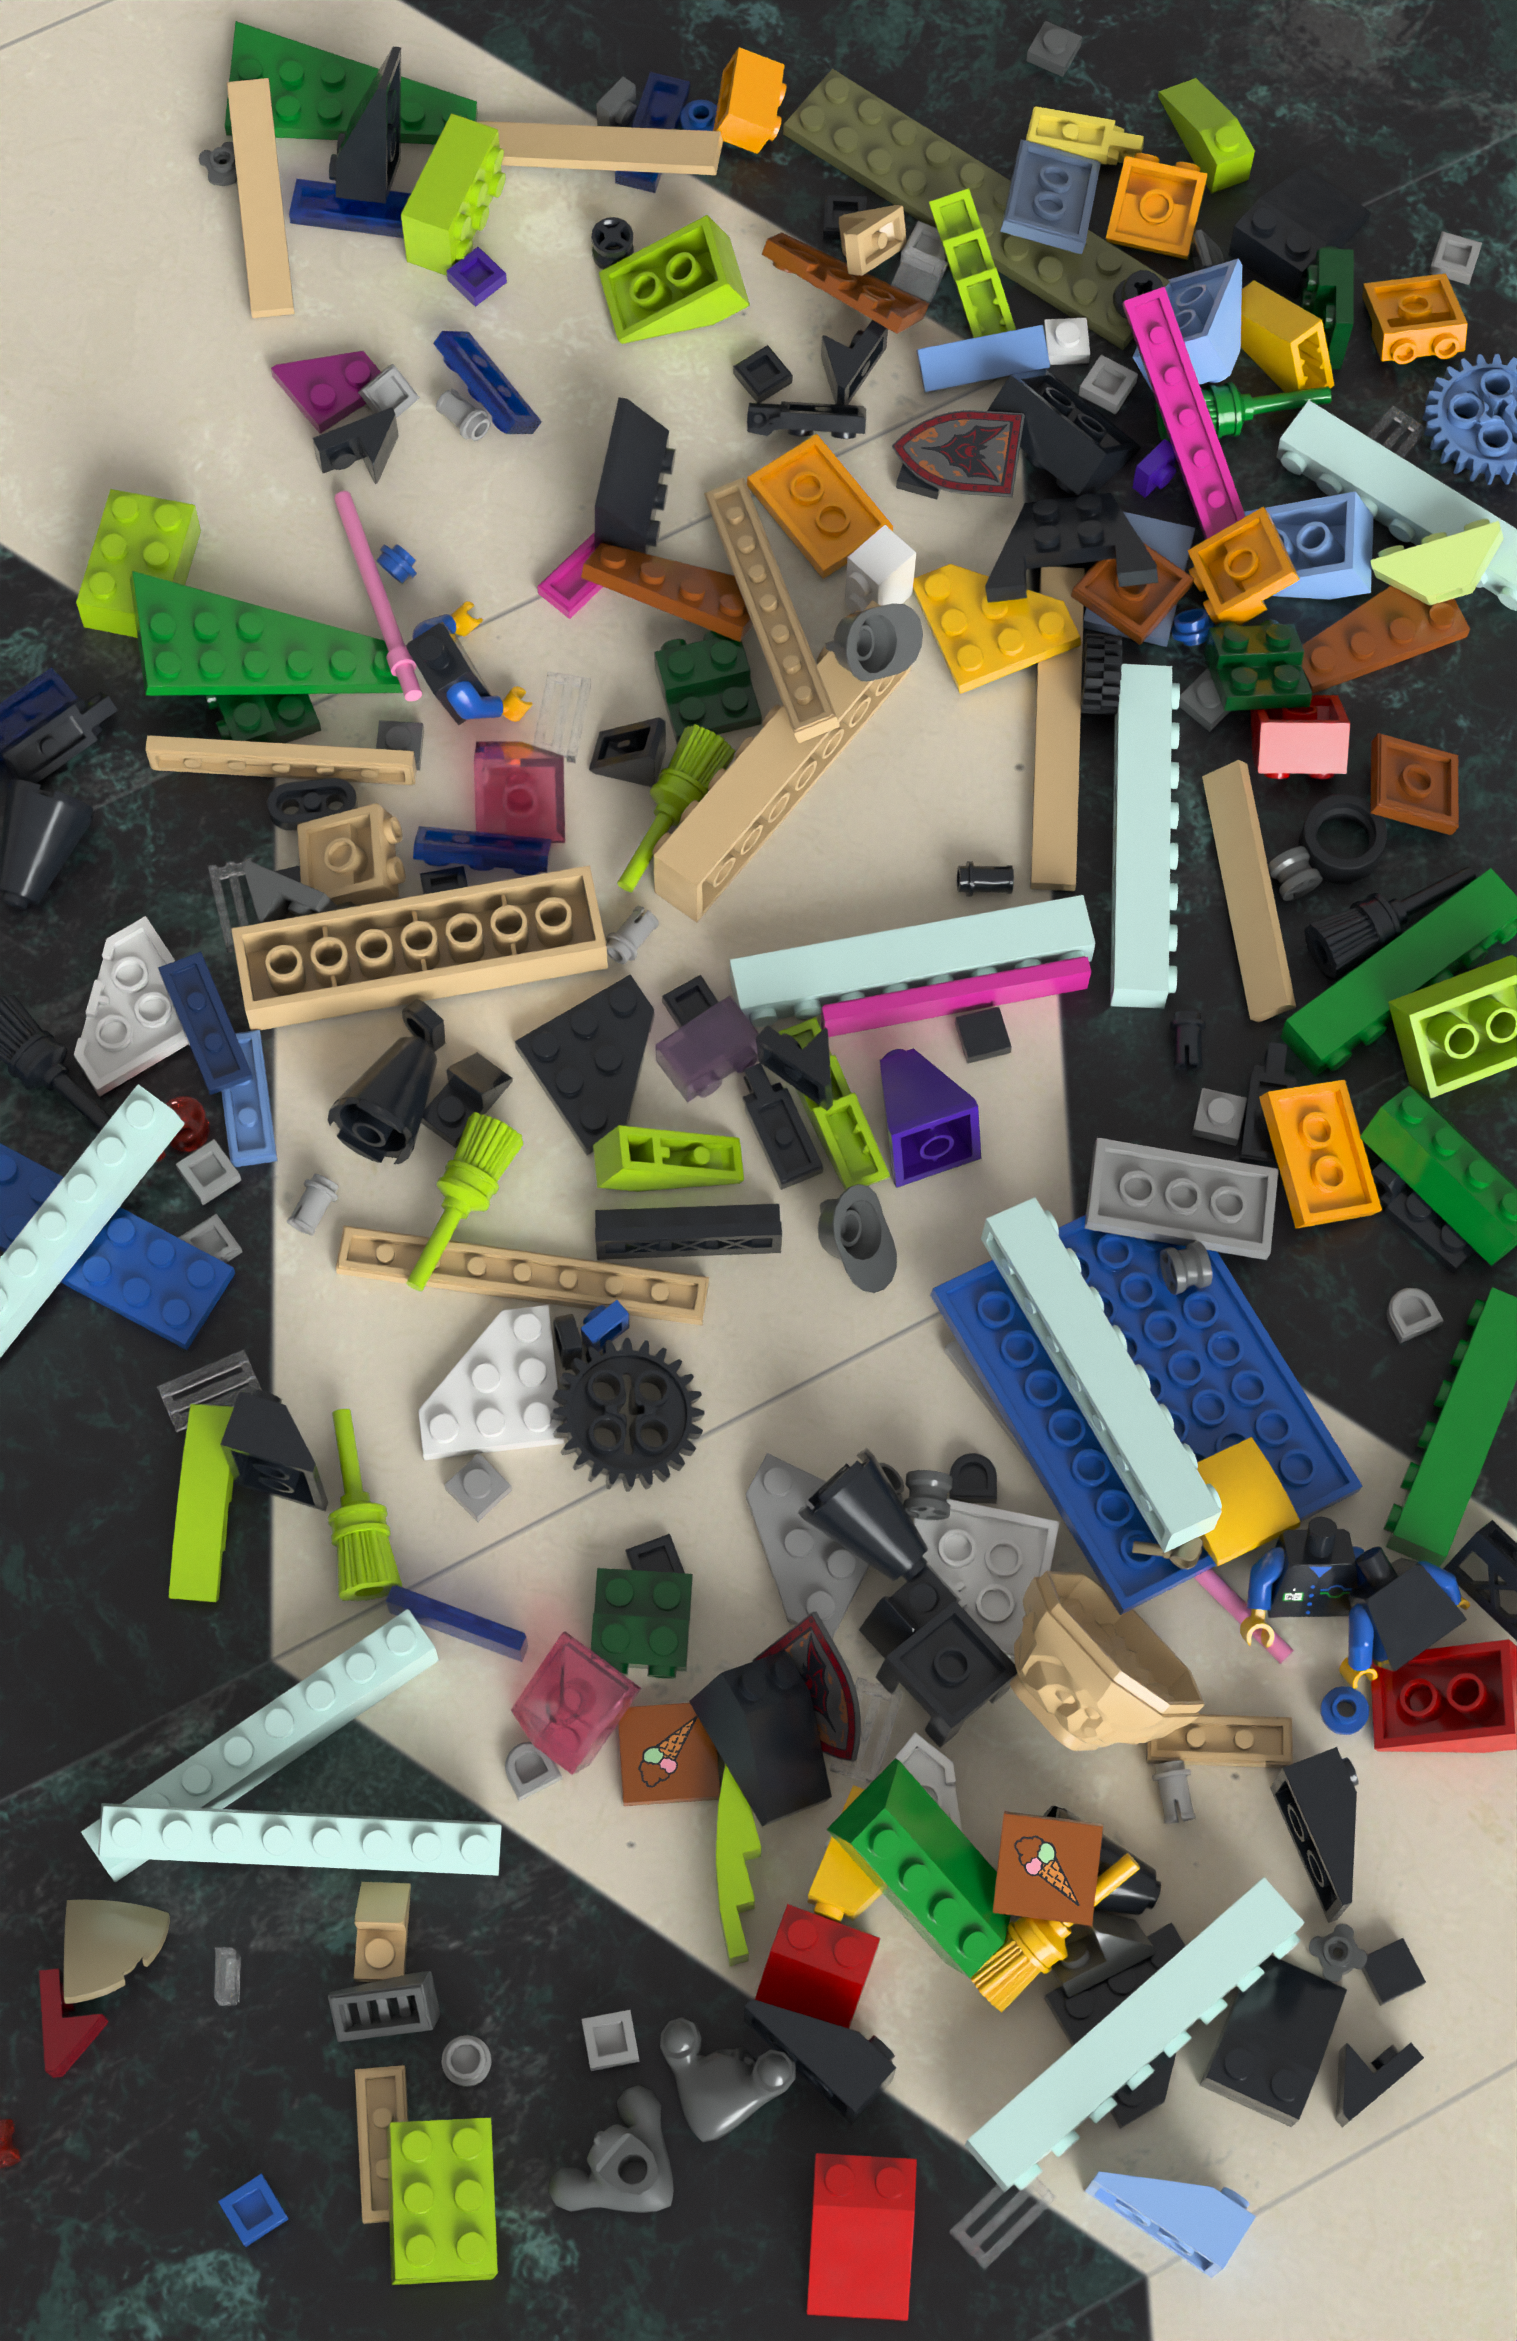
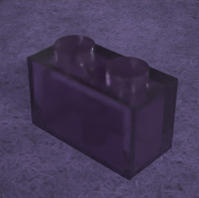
(708, 1050)

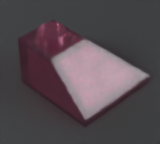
(519, 790)
(573, 1704)

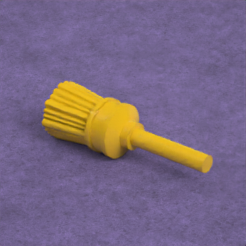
(1037, 1945)

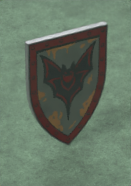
(965, 451)
(829, 1683)

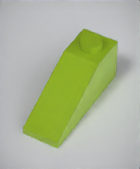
(1209, 134)
(665, 1159)

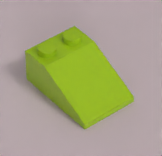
(675, 284)

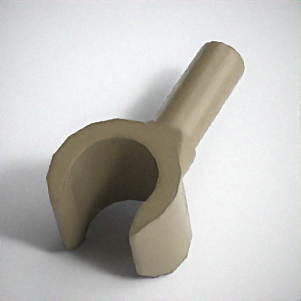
(1183, 1556)

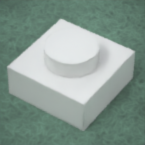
(1067, 341)

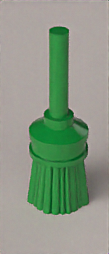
(1230, 408)

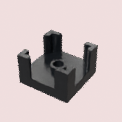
(948, 1670)

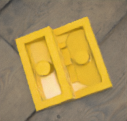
(1251, 1499)

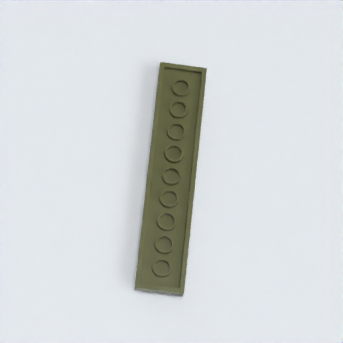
(918, 166)

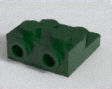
(1331, 298)
(1257, 666)
(707, 684)
(264, 717)
(642, 1620)

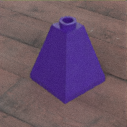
(927, 1118)

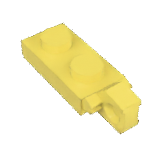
(1083, 135)

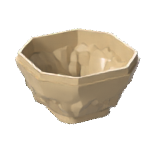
(1097, 1672)

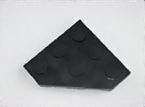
(592, 1059)
(1088, 2008)

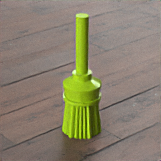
(686, 779)
(468, 1184)
(359, 1527)

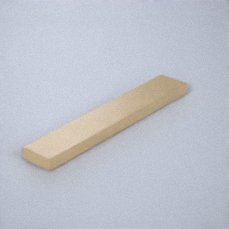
(609, 148)
(260, 198)
(281, 760)
(1249, 891)

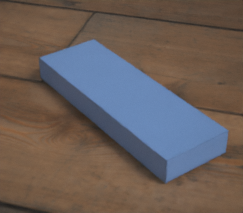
(983, 358)
(249, 1109)

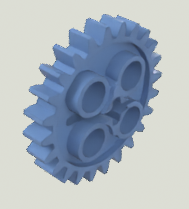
(1491, 418)

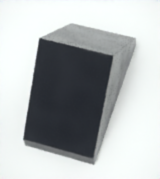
(631, 752)

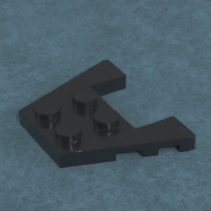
(1069, 533)

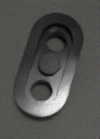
(311, 798)

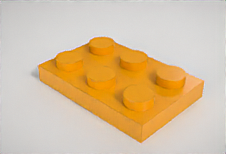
(817, 504)
(1320, 1153)

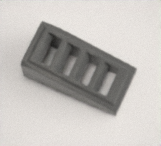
(402, 1987)

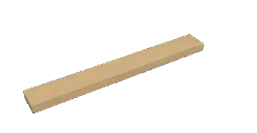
(771, 611)
(1057, 748)
(526, 1275)

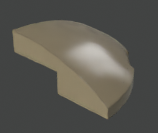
(106, 1943)

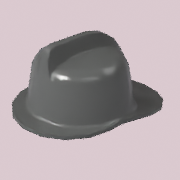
(878, 641)
(860, 1237)

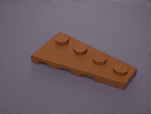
(864, 293)
(674, 587)
(1379, 635)

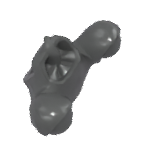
(724, 2085)
(626, 2164)

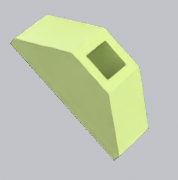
(1442, 564)

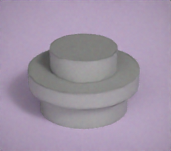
(466, 2060)

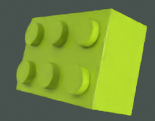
(453, 195)
(137, 536)
(1459, 1028)
(441, 2201)

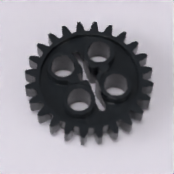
(585, 1412)

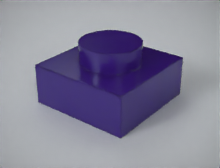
(476, 276)
(1155, 469)

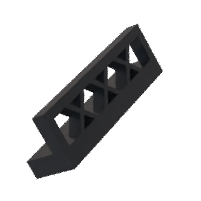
(688, 1231)
(1500, 1555)

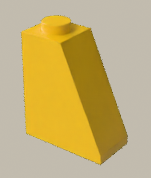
(1284, 340)
(840, 1884)

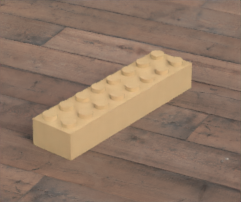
(759, 792)
(420, 948)

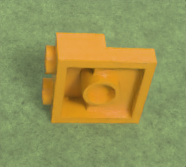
(1156, 205)
(1415, 318)
(1241, 568)

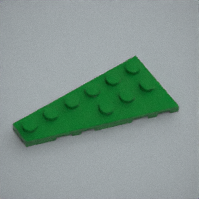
(320, 90)
(231, 647)

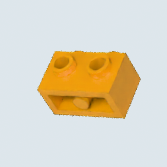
(750, 100)

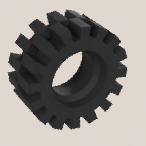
(1101, 674)

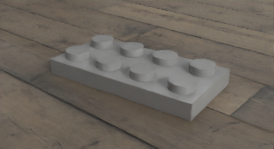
(1181, 1198)

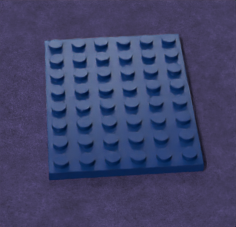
(1203, 1362)

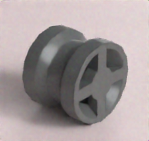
(1294, 873)
(1186, 1267)
(928, 1494)

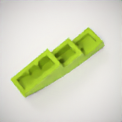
(971, 264)
(844, 1126)
(201, 1507)
(735, 1844)

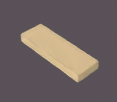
(1227, 1742)
(379, 2100)

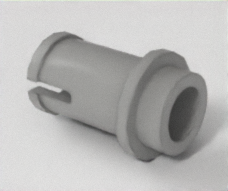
(470, 421)
(625, 942)
(313, 1204)
(1173, 1789)

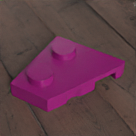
(326, 386)

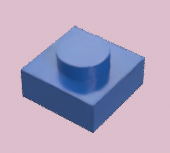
(604, 1325)
(253, 2210)

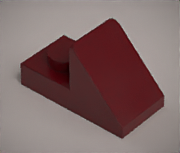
(63, 2035)

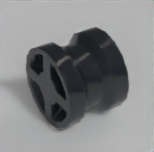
(611, 233)
(1134, 286)

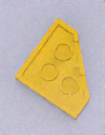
(992, 638)

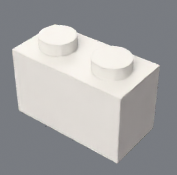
(880, 571)

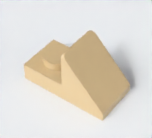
(871, 237)
(381, 1930)

